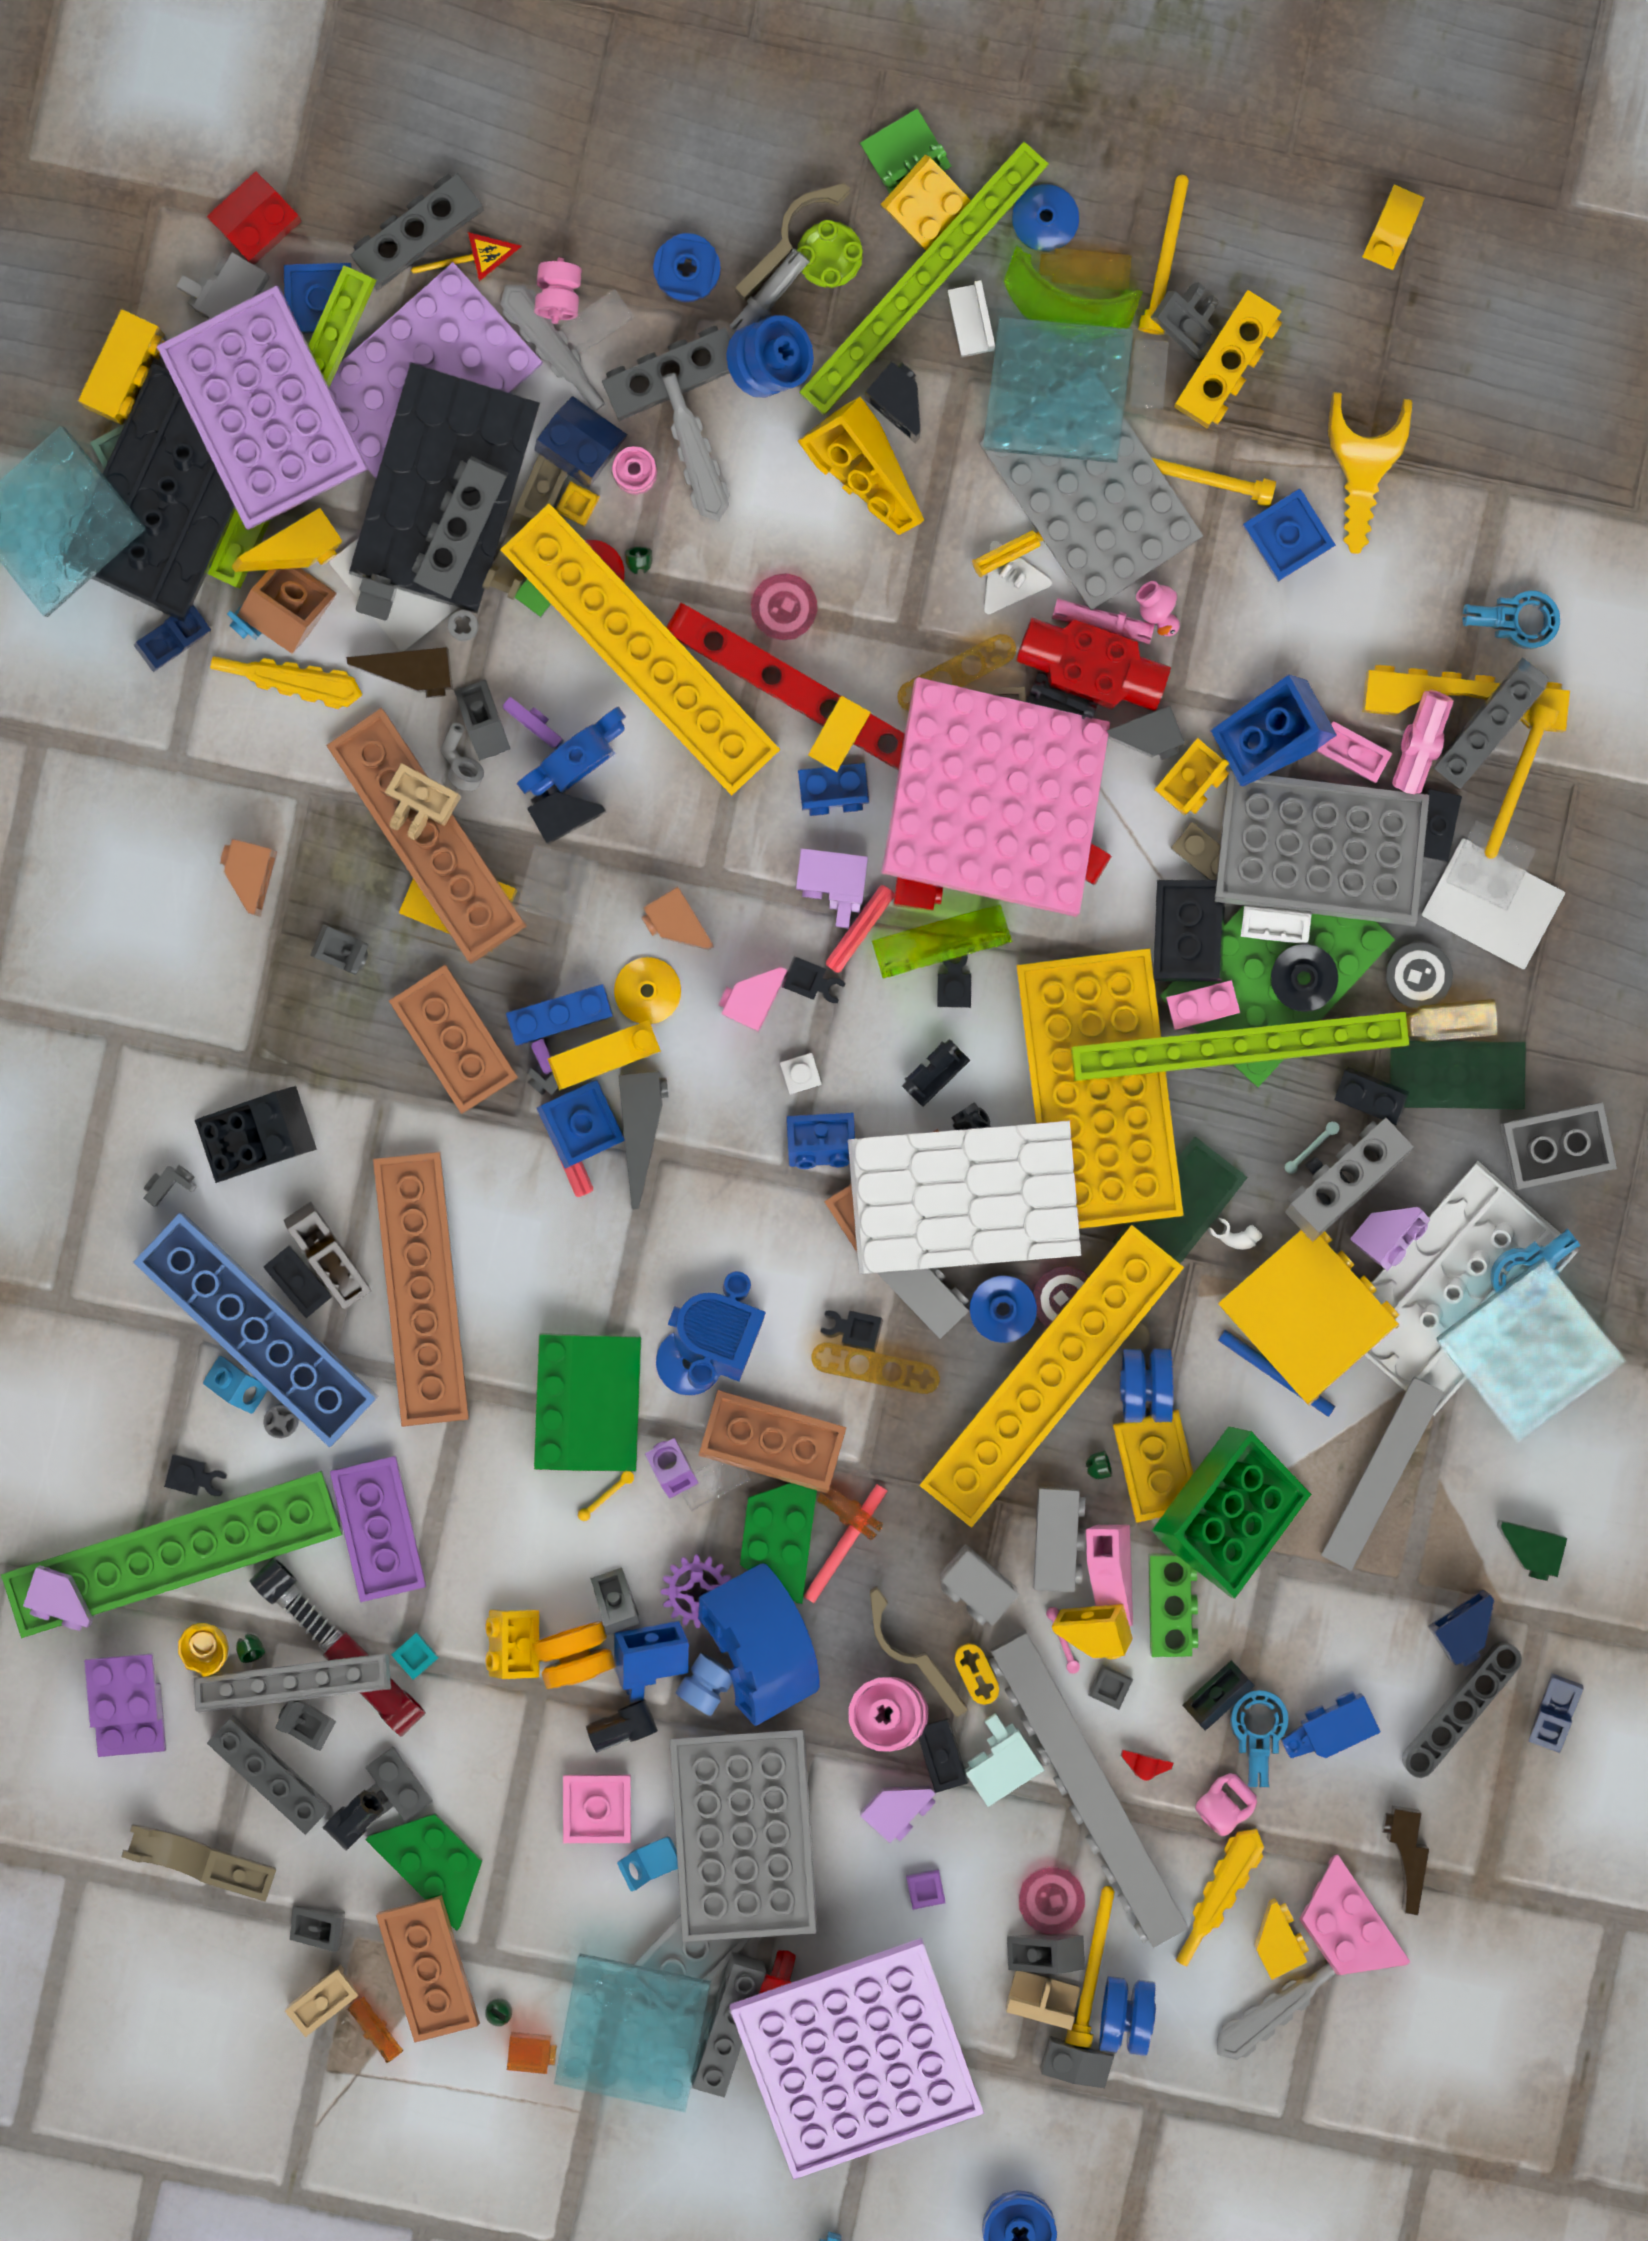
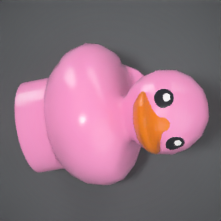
(1156, 605)

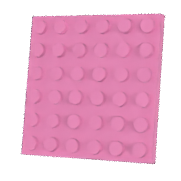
(996, 797)

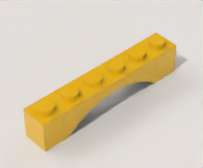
(1393, 692)

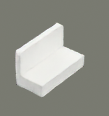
(971, 319)

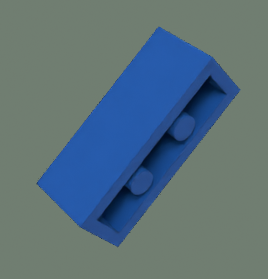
(559, 1015)

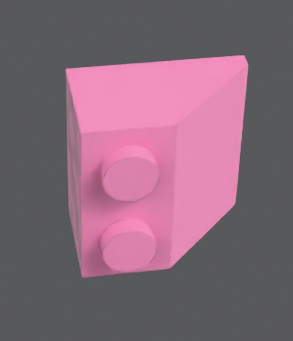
(752, 998)

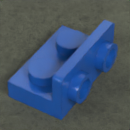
(829, 789)
(819, 1139)

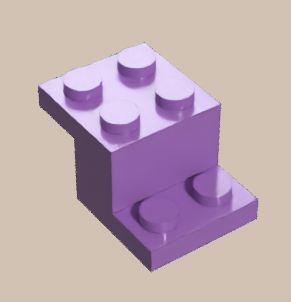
(125, 1705)

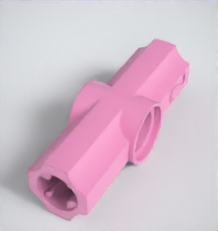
(1422, 742)

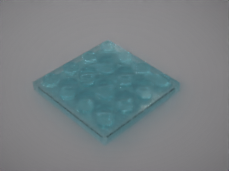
(1058, 390)
(60, 521)
(1530, 1349)
(632, 2032)

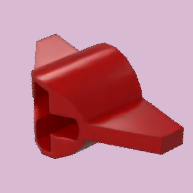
(1144, 1765)

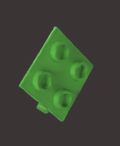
(901, 146)

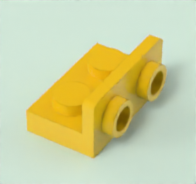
(511, 1643)

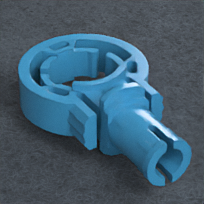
(1495, 618)
(1529, 1256)
(1259, 1757)

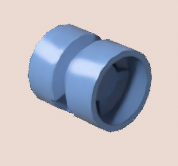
(705, 1684)

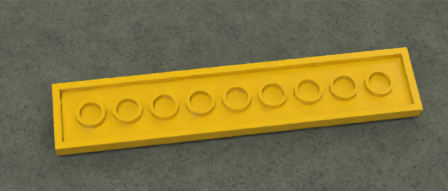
(640, 649)
(1051, 1376)

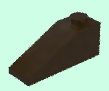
(416, 669)

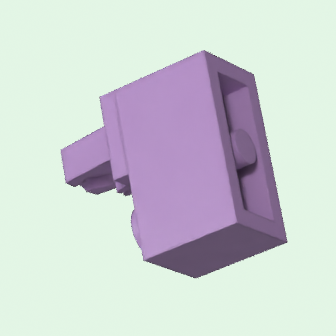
(836, 875)

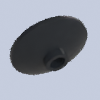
(1322, 975)

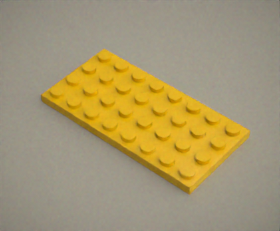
(1116, 1123)

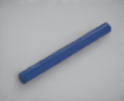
(1265, 1366)

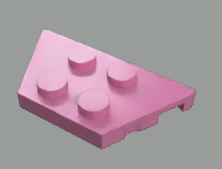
(1348, 1925)

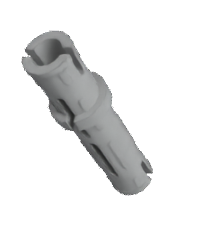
(772, 290)

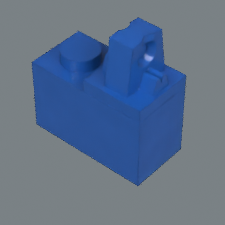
(648, 1655)

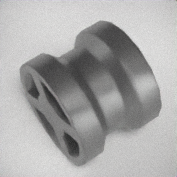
(276, 1423)

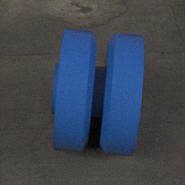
(770, 356)
(1146, 1385)
(1128, 2016)
(1019, 2210)

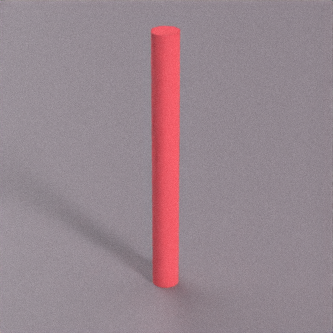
(842, 1547)

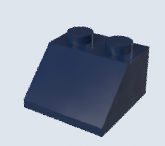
(579, 441)
(1464, 1629)

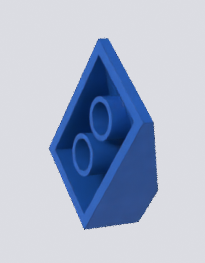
(1273, 730)

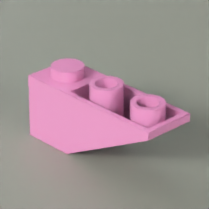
(1110, 1565)

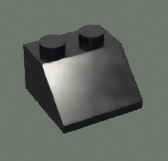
(896, 398)

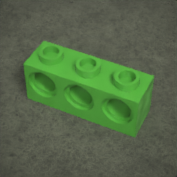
(1161, 1621)

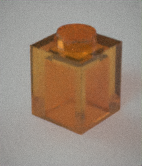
(530, 2053)

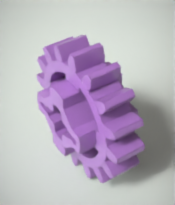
(680, 1590)

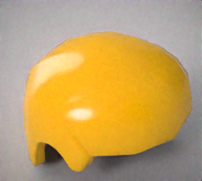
(203, 1648)

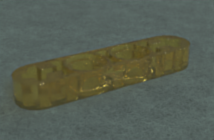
(954, 666)
(874, 1371)

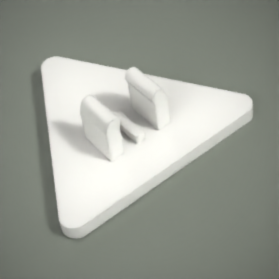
(1012, 583)

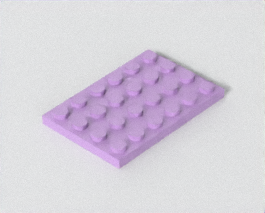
(440, 328)
(262, 407)

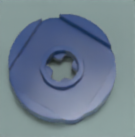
(675, 252)

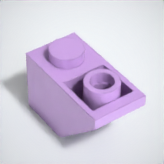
(1389, 1233)
(57, 1596)
(894, 1809)

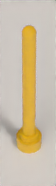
(1166, 256)
(1260, 491)
(1541, 718)
(1081, 2031)

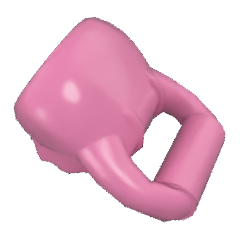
(1219, 1810)

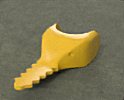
(1364, 465)

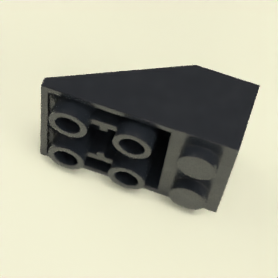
(255, 1134)

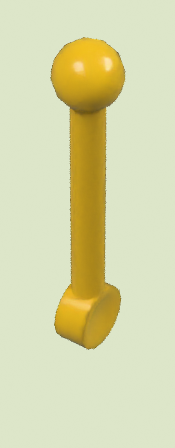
(626, 1478)

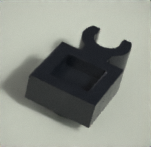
(808, 978)
(954, 987)
(858, 1329)
(189, 1475)

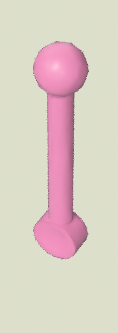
(1072, 1665)

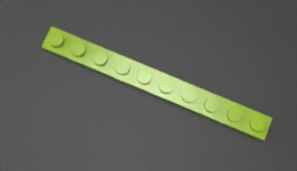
(924, 278)
(328, 348)
(1239, 1046)

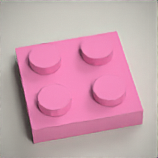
(597, 1808)

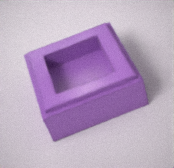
(542, 1054)
(925, 1889)

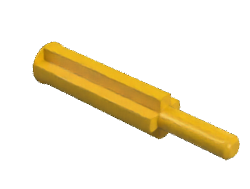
(1006, 553)

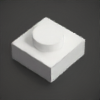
(800, 1073)

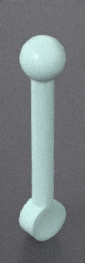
(1331, 1129)

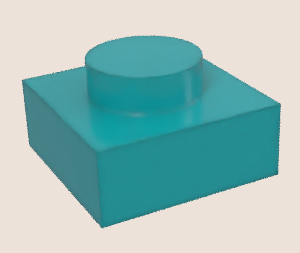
(415, 1656)

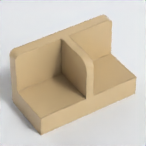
(1043, 1999)
(321, 2001)

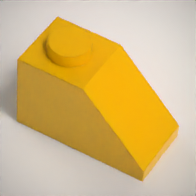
(1095, 1630)

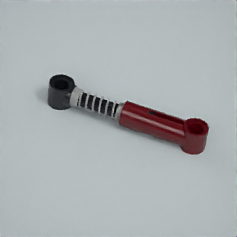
(277, 1585)

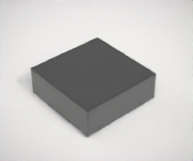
(1110, 1687)

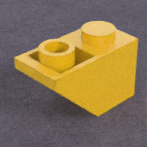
(1277, 1944)

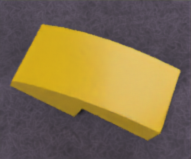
(839, 733)

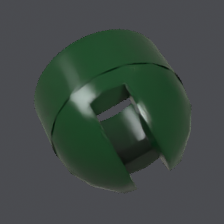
(638, 558)
(1099, 1465)
(249, 1649)
(503, 2007)

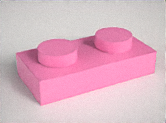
(1356, 753)
(1202, 1005)

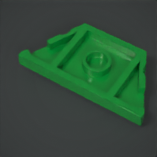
(780, 1534)
(431, 1861)

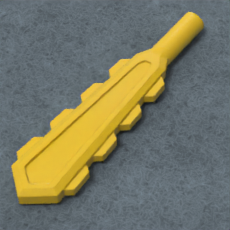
(312, 684)
(1231, 1874)

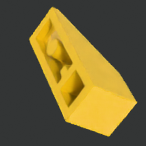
(294, 547)
(604, 1055)

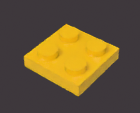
(925, 202)

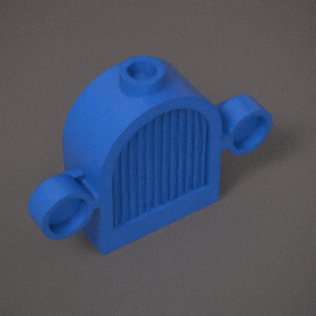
(576, 756)
(717, 1331)

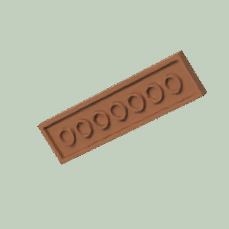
(442, 856)
(421, 1289)

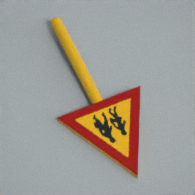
(487, 255)

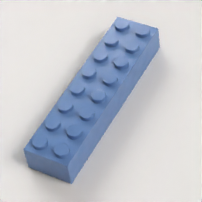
(255, 1329)

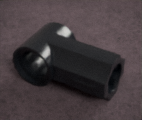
(630, 1724)
(351, 1821)

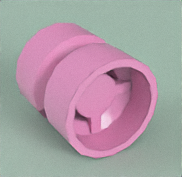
(634, 470)

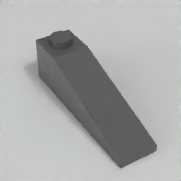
(641, 1112)

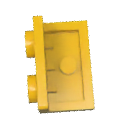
(1192, 777)

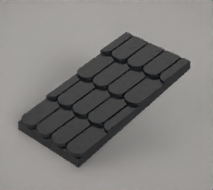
(432, 431)
(175, 494)

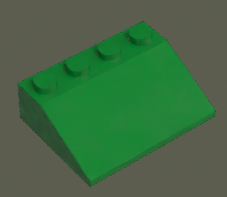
(587, 1402)
(1232, 1510)

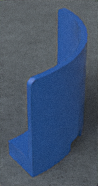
(765, 1641)

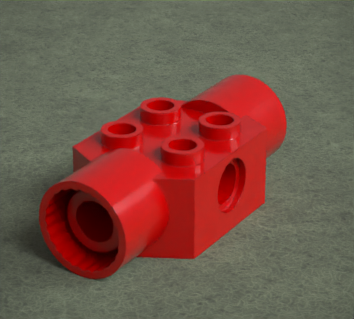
(1093, 664)

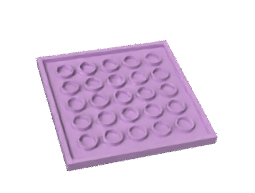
(856, 2058)

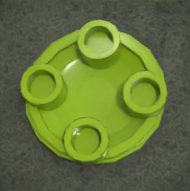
(832, 252)

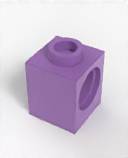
(677, 1478)

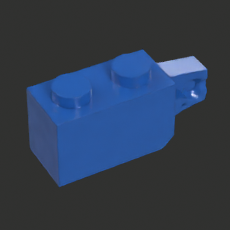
(1333, 1728)

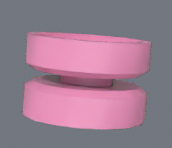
(869, 1719)

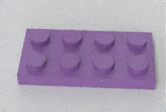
(378, 1529)

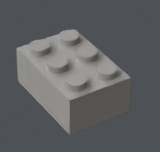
(1558, 1146)
(977, 1584)

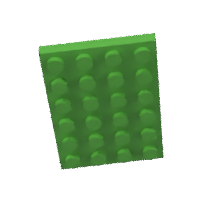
(1249, 962)

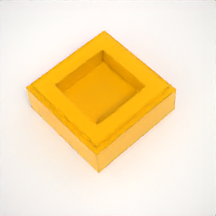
(577, 504)

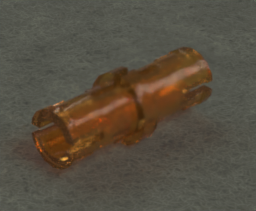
(850, 1513)
(375, 2029)

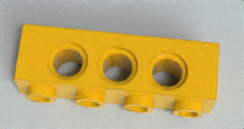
(1250, 311)

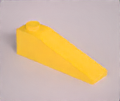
(860, 456)

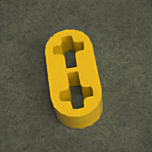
(983, 1669)

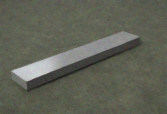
(1382, 1473)
(292, 1683)

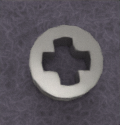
(473, 625)

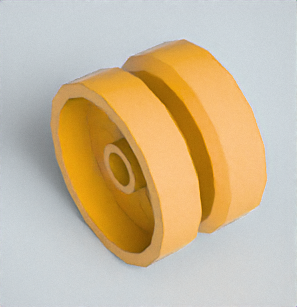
(575, 1660)

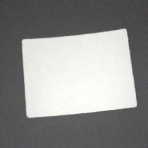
(410, 614)
(1505, 933)

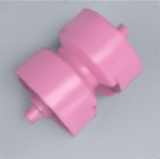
(557, 284)

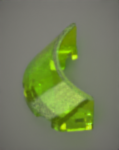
(1045, 302)
(941, 941)

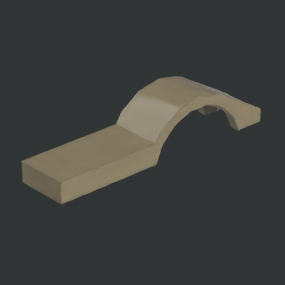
(834, 195)
(540, 490)
(923, 1660)
(200, 1862)

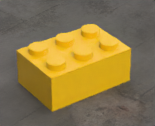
(122, 367)

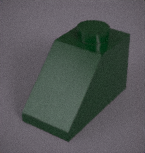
(1534, 1549)

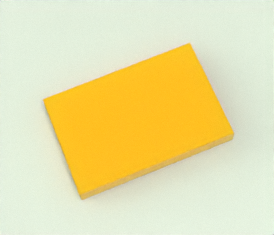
(1153, 1463)

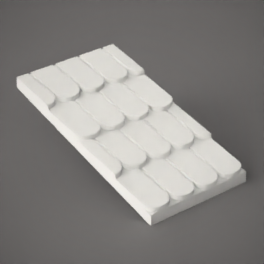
(964, 1197)
(1450, 1275)

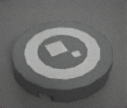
(1419, 975)

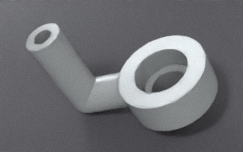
(464, 771)

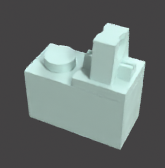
(1006, 1767)

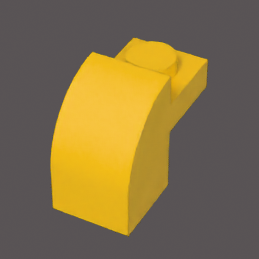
(1393, 227)

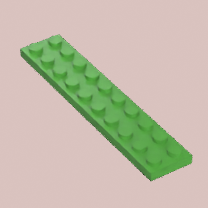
(186, 1549)

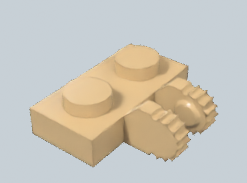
(422, 795)

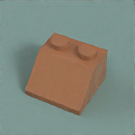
(286, 606)
(249, 872)
(675, 921)

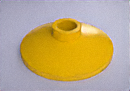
(665, 996)

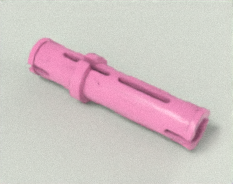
(1111, 622)

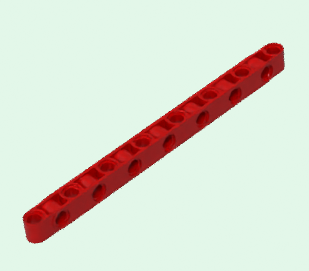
(802, 693)

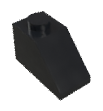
(561, 814)

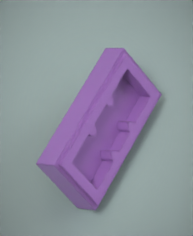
(534, 721)

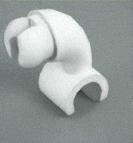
(1240, 1240)

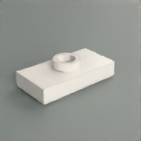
(1276, 924)

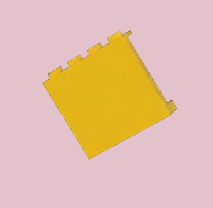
(1310, 1313)

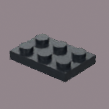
(1188, 931)

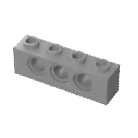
(1315, 1217)

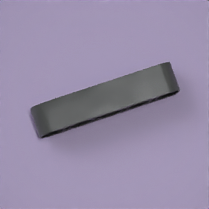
(1458, 1726)

